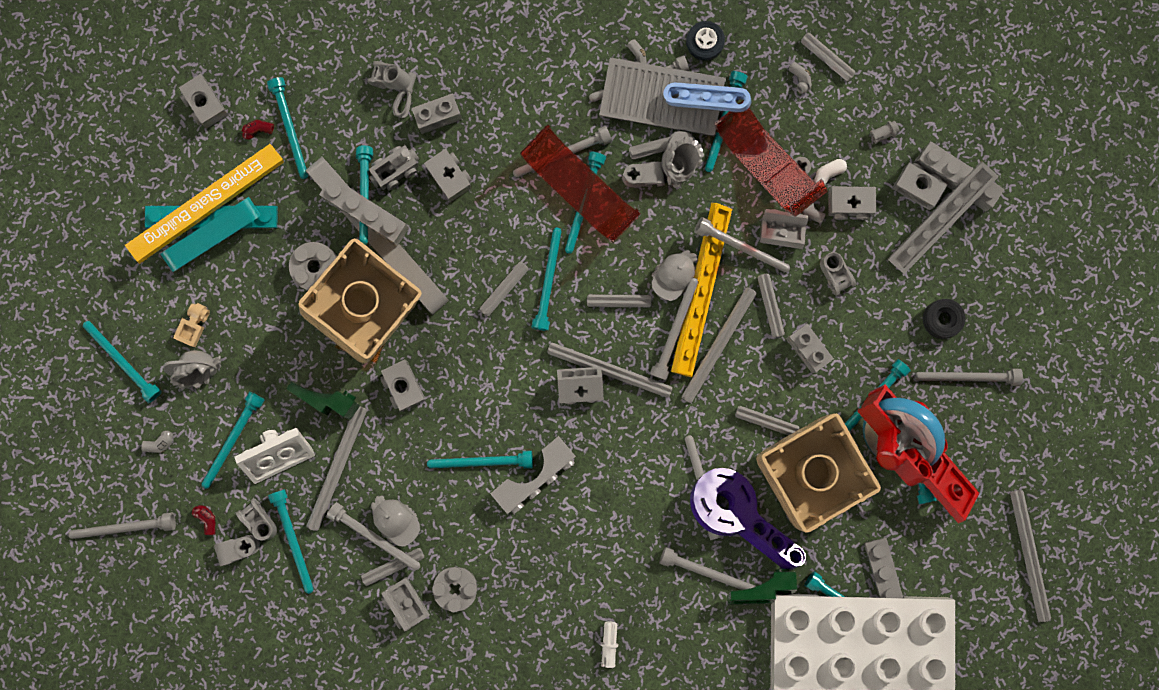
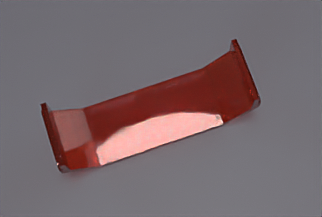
(768, 162)
(579, 185)

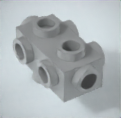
(399, 164)

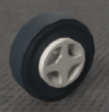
(707, 32)

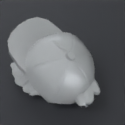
(681, 158)
(673, 275)
(192, 369)
(395, 521)

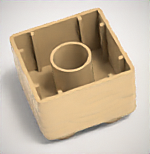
(359, 301)
(817, 473)

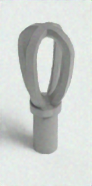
(408, 91)

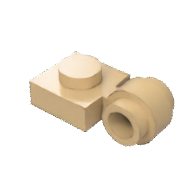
(189, 330)

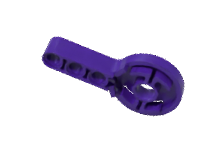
(741, 514)

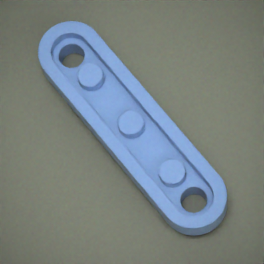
(707, 97)

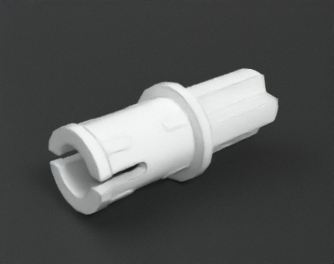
(609, 644)

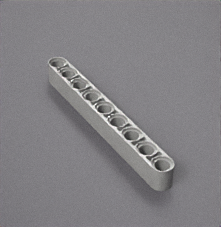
(394, 255)

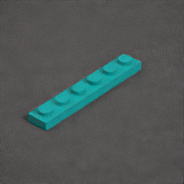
(268, 216)

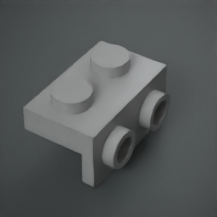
(783, 229)
(404, 604)

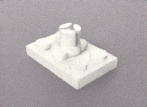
(274, 454)

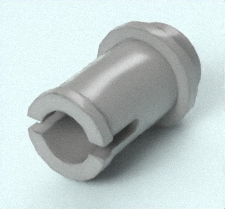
(885, 131)

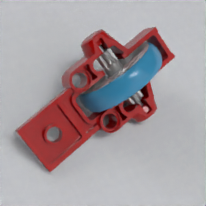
(915, 449)

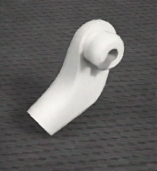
(830, 170)

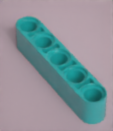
(210, 234)

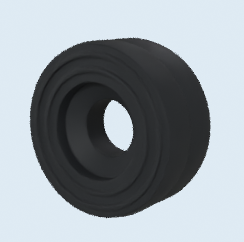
(955, 313)

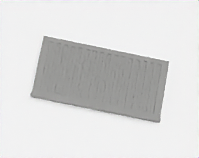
(636, 94)

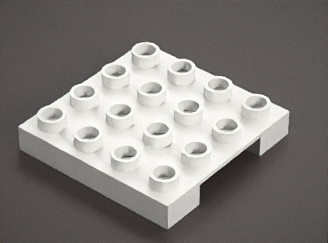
(862, 643)

